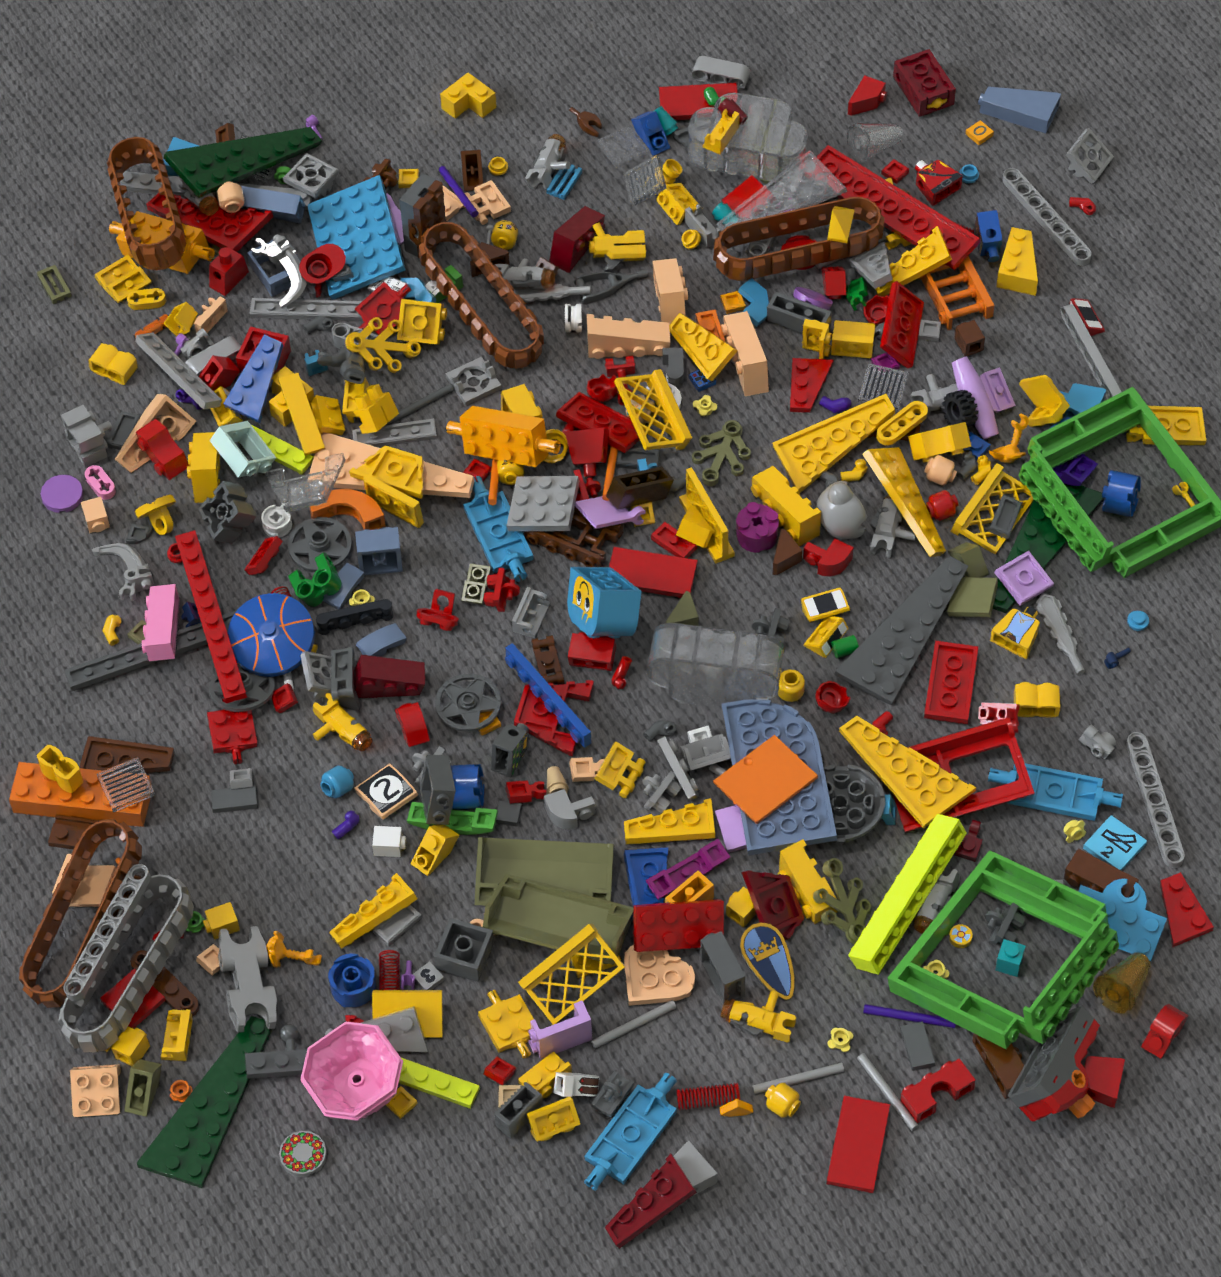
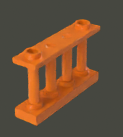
(975, 290)

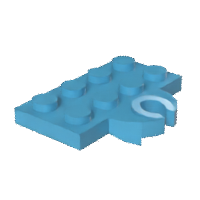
(1135, 926)

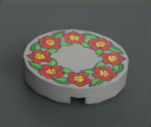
(303, 1153)

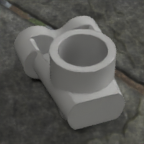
(196, 344)
(1100, 744)

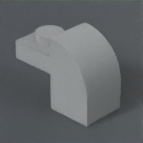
(564, 813)

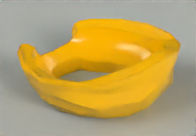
(561, 437)

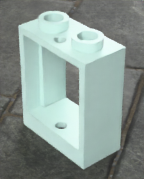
(244, 433)

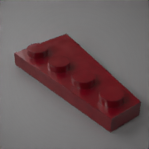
(656, 1199)

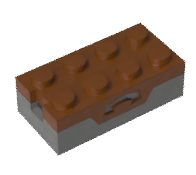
(420, 210)

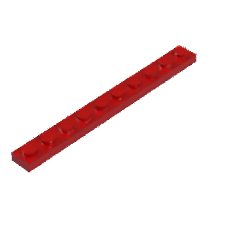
(210, 617)

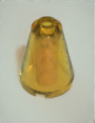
(1122, 983)

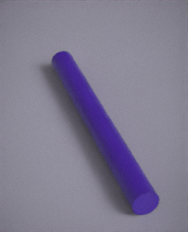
(458, 191)
(907, 1015)

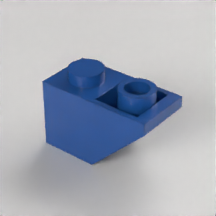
(651, 132)

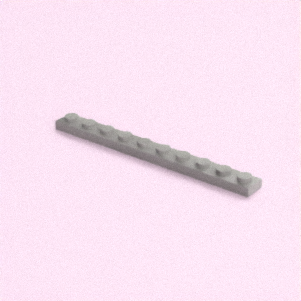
(147, 184)

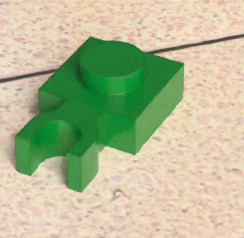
(856, 291)

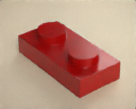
(666, 537)
(266, 551)

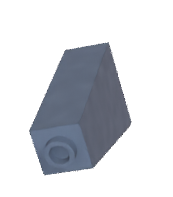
(1021, 107)
(283, 205)

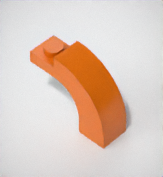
(354, 504)

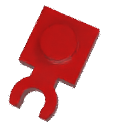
(523, 792)

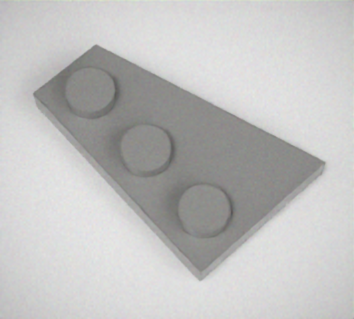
(873, 266)

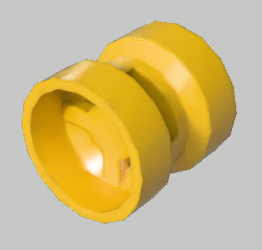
(671, 170)

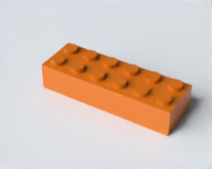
(41, 796)

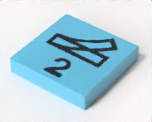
(1115, 843)

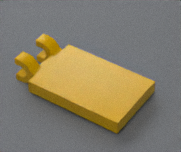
(1182, 423)

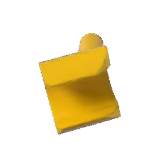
(1184, 486)

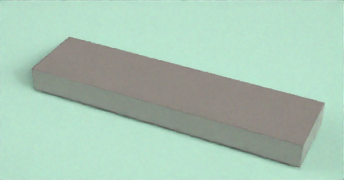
(398, 433)

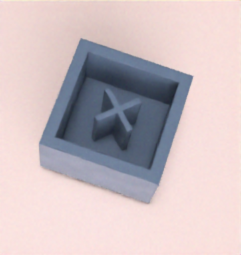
(379, 551)

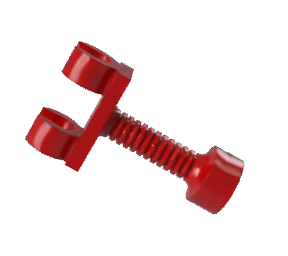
(620, 371)

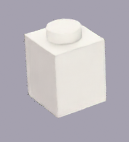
(388, 841)

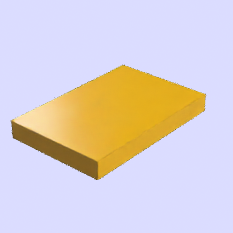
(394, 501)
(426, 1002)

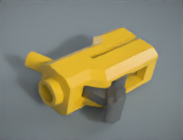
(617, 248)

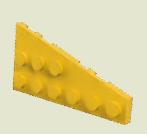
(822, 445)
(900, 485)
(908, 774)

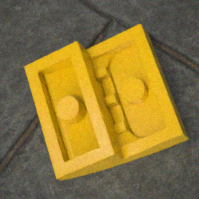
(122, 278)

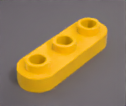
(903, 417)

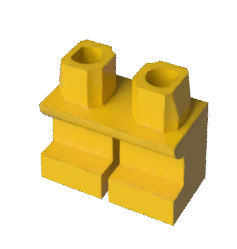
(376, 410)

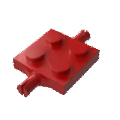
(383, 304)
(232, 732)

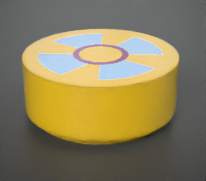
(960, 936)

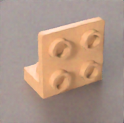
(92, 886)
(95, 1090)

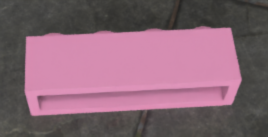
(161, 622)

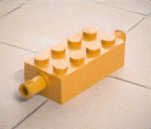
(155, 229)
(503, 436)

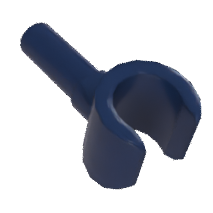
(1111, 661)

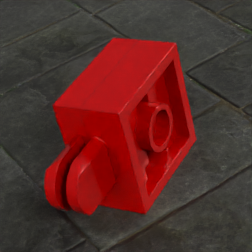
(251, 342)

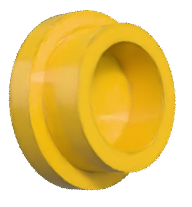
(498, 166)
(691, 239)

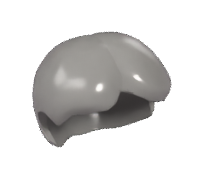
(841, 511)

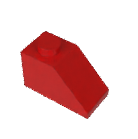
(867, 96)
(834, 281)
(219, 372)

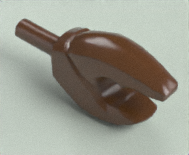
(586, 119)

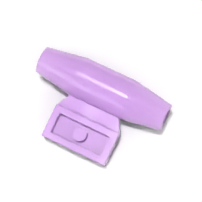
(989, 392)

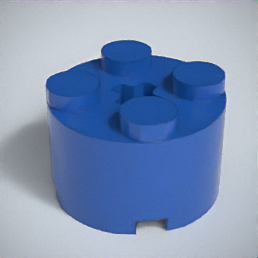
(1121, 493)
(468, 786)
(352, 980)

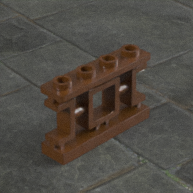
(572, 548)

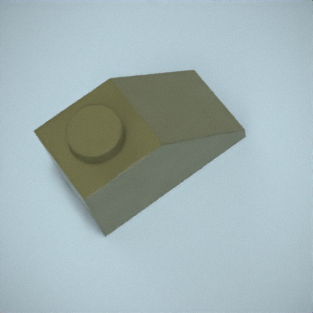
(142, 1087)

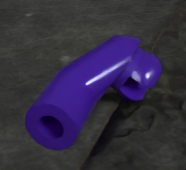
(183, 397)
(346, 826)

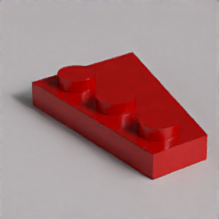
(807, 382)
(1183, 910)

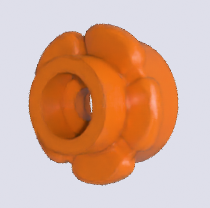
(176, 1087)

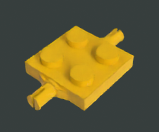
(507, 1023)

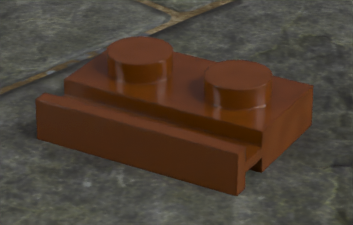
(68, 830)

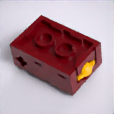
(924, 82)

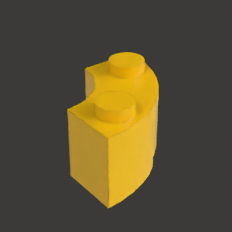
(940, 441)

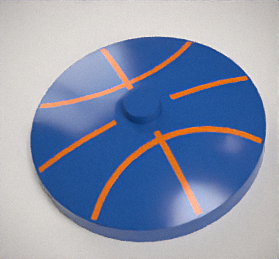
(271, 634)

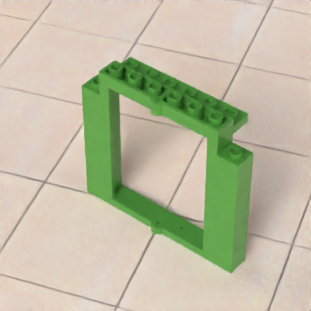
(1083, 434)
(1040, 898)

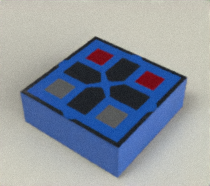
(700, 381)

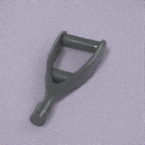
(613, 279)

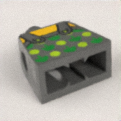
(511, 740)

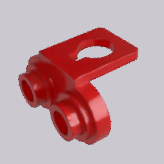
(435, 615)

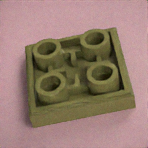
(973, 597)

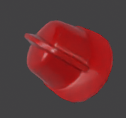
(322, 263)

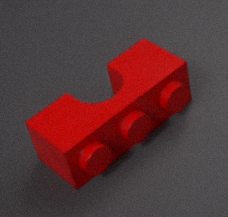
(952, 1078)

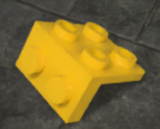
(1046, 397)

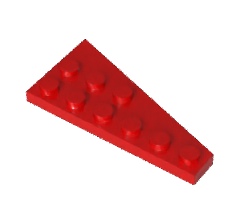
(221, 228)

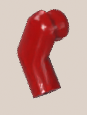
(882, 721)

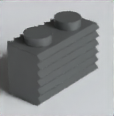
(513, 1114)

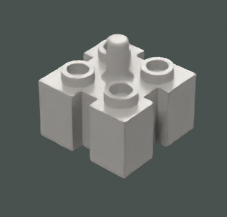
(88, 437)

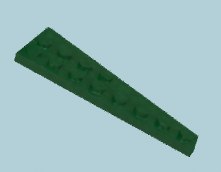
(212, 165)
(1042, 538)
(197, 1129)

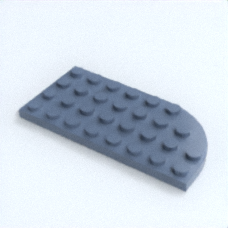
(808, 812)

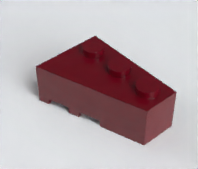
(573, 238)
(388, 677)

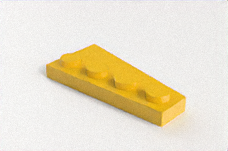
(922, 259)
(702, 346)
(683, 824)
(372, 913)

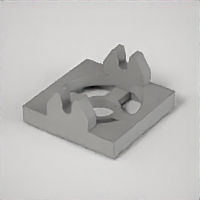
(1097, 148)
(315, 165)
(470, 397)
(320, 662)

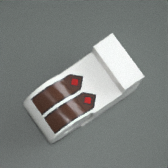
(576, 1084)

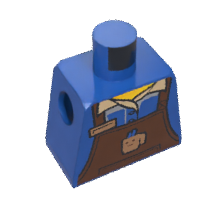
(989, 232)

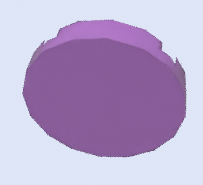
(812, 297)
(61, 493)

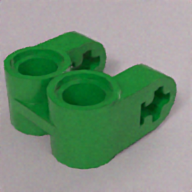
(324, 582)

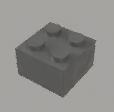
(464, 949)

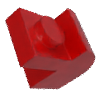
(829, 561)
(412, 724)
(1163, 1030)

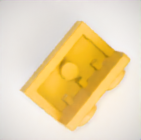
(817, 337)
(327, 415)

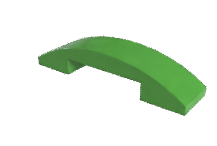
(461, 822)

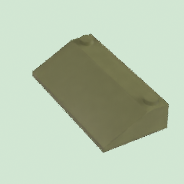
(565, 865)
(554, 915)

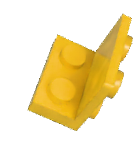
(852, 339)

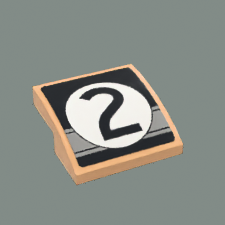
(386, 791)

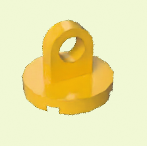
(158, 512)

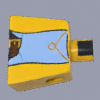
(1017, 631)

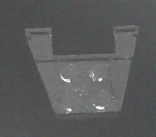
(306, 489)

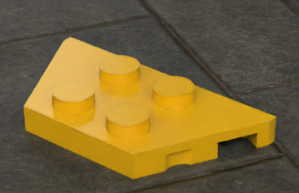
(394, 468)

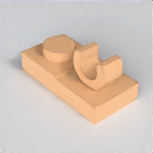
(211, 314)

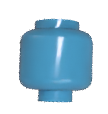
(337, 781)

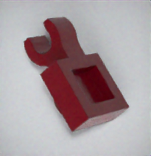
(970, 845)

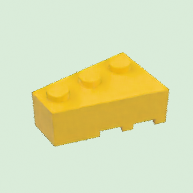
(203, 466)
(804, 879)

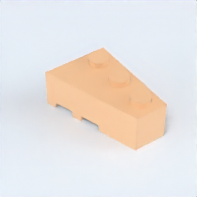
(669, 288)

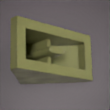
(972, 556)
(684, 612)

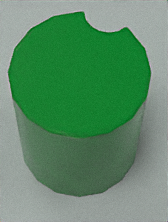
(844, 646)

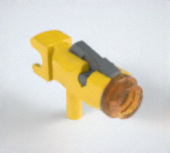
(344, 722)
(759, 1020)

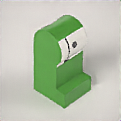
(454, 275)

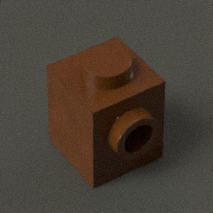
(969, 338)

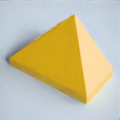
(840, 224)

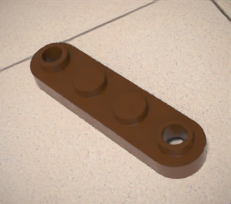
(170, 987)

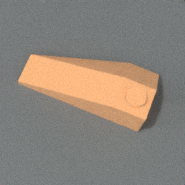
(166, 412)

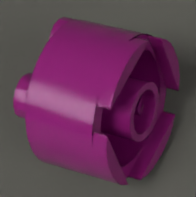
(757, 527)

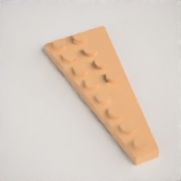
(436, 479)

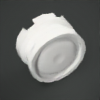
(575, 318)
(276, 521)

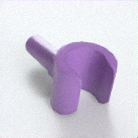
(312, 122)
(180, 340)
(408, 978)

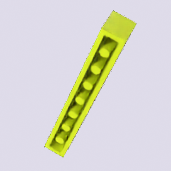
(907, 894)

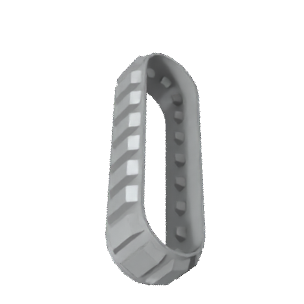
(143, 979)

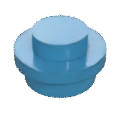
(969, 173)
(1138, 620)

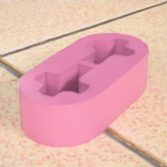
(103, 480)

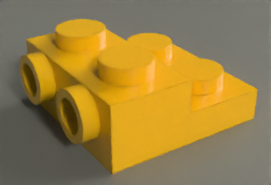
(421, 321)

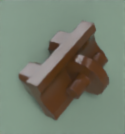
(386, 172)

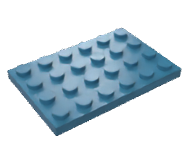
(364, 229)

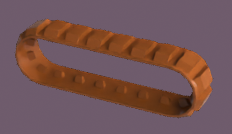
(457, 234)
(171, 249)
(801, 256)
(62, 897)

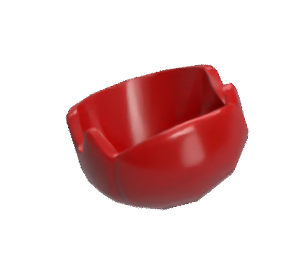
(876, 309)
(602, 388)
(832, 697)

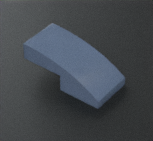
(350, 578)
(381, 640)

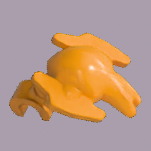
(1011, 452)
(276, 950)

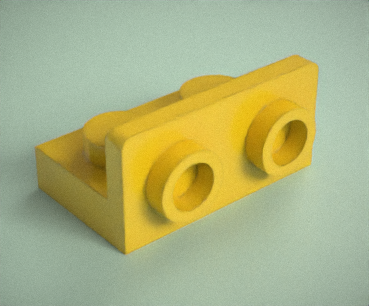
(675, 201)
(543, 1074)
(553, 1119)

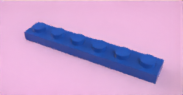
(551, 699)

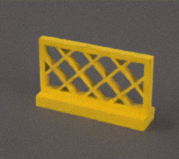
(666, 408)
(695, 495)
(977, 503)
(562, 956)

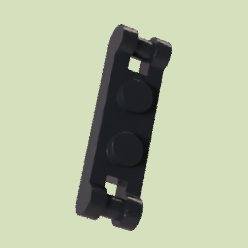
(354, 615)

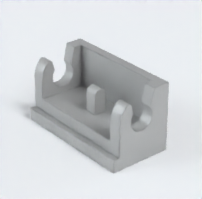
(698, 222)
(530, 613)
(706, 751)

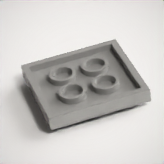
(543, 503)

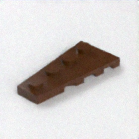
(107, 753)

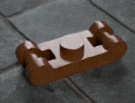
(547, 661)

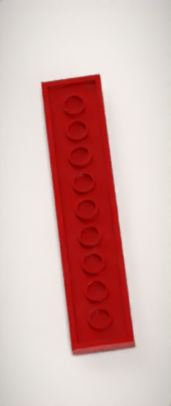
(900, 210)

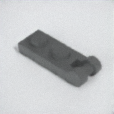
(342, 673)

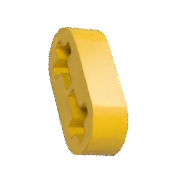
(146, 299)

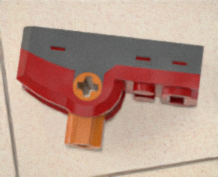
(1054, 1072)

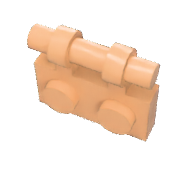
(492, 199)

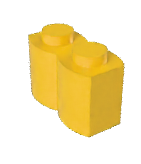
(113, 363)
(1037, 700)
(60, 768)

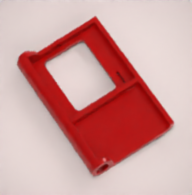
(968, 743)

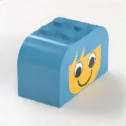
(602, 602)

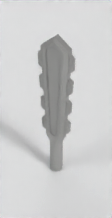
(556, 292)
(1054, 619)

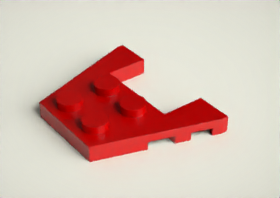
(543, 723)

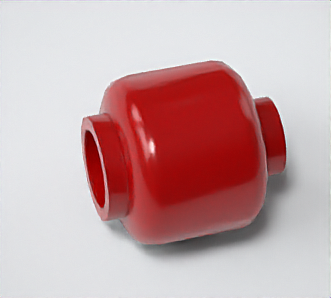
(942, 505)

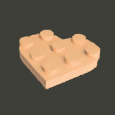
(656, 977)

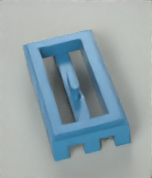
(577, 172)

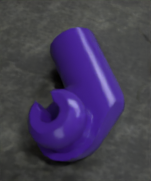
(835, 406)

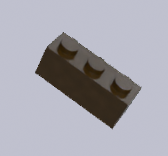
(639, 487)

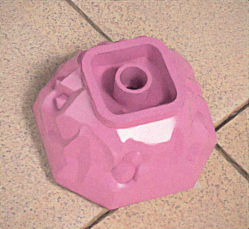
(342, 1059)

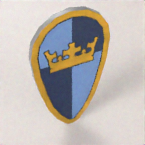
(768, 958)

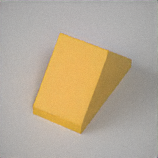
(695, 528)

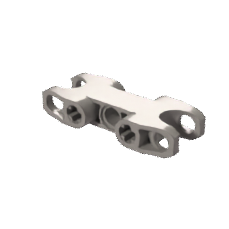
(249, 993)

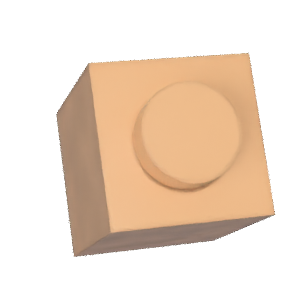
(95, 515)

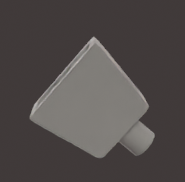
(696, 1167)

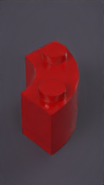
(161, 449)

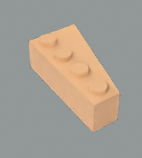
(625, 337)
(750, 358)

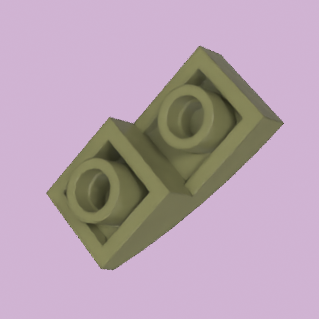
(476, 584)

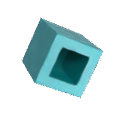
(1010, 958)

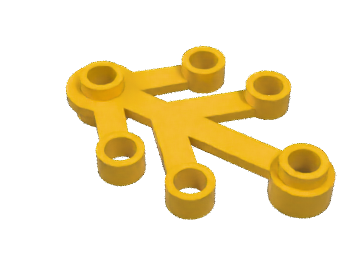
(380, 346)

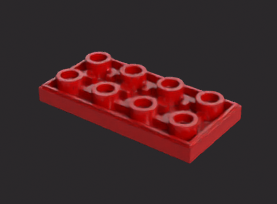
(685, 100)
(655, 571)
(858, 1144)

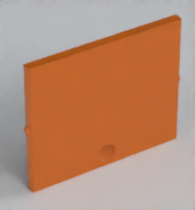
(765, 779)

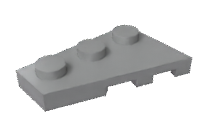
(679, 767)
(402, 1030)

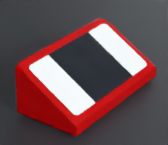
(1088, 316)

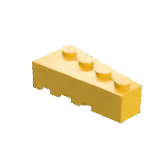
(793, 511)

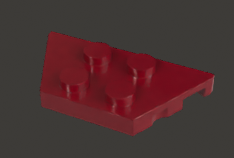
(774, 900)

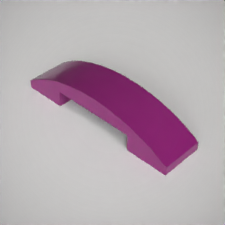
(703, 861)

